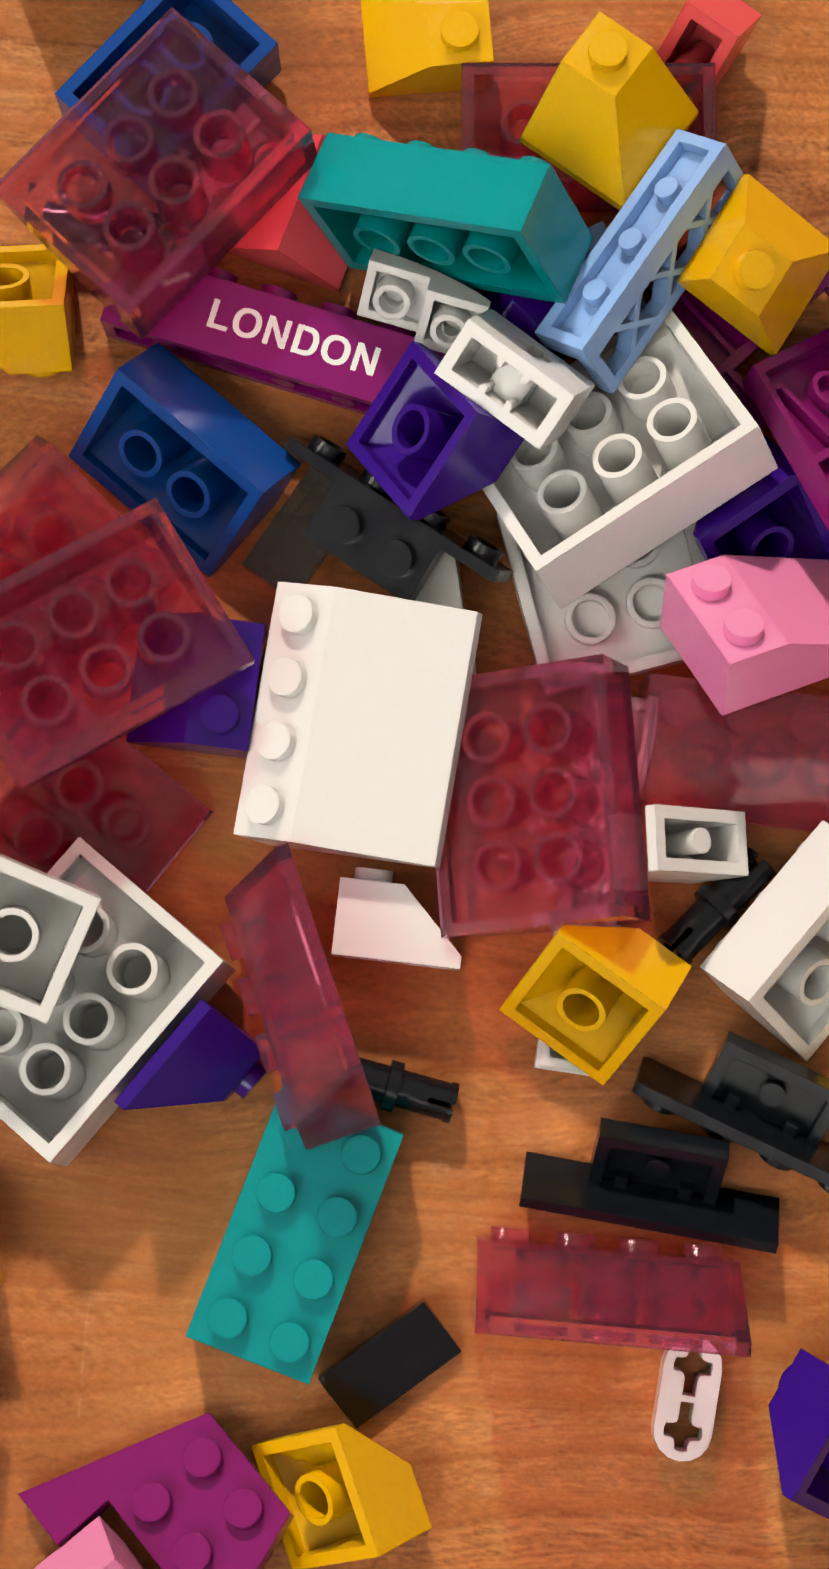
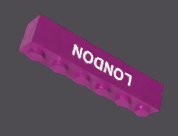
(277, 340)

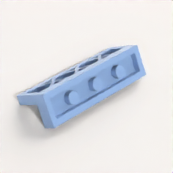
(639, 250)

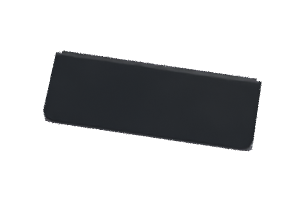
(389, 1363)

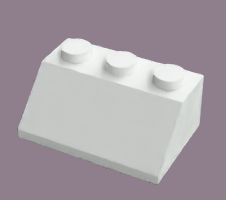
(779, 951)

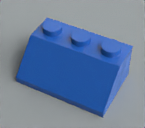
(183, 443)

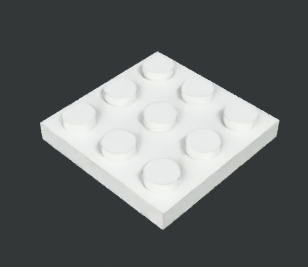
(611, 619)

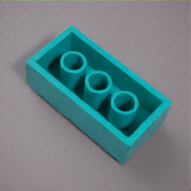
(459, 212)
(292, 1246)

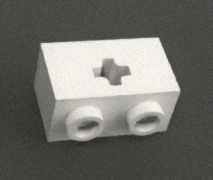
(514, 378)

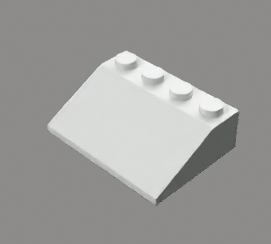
(630, 466)
(358, 724)
(117, 1008)

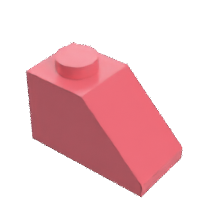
(709, 34)

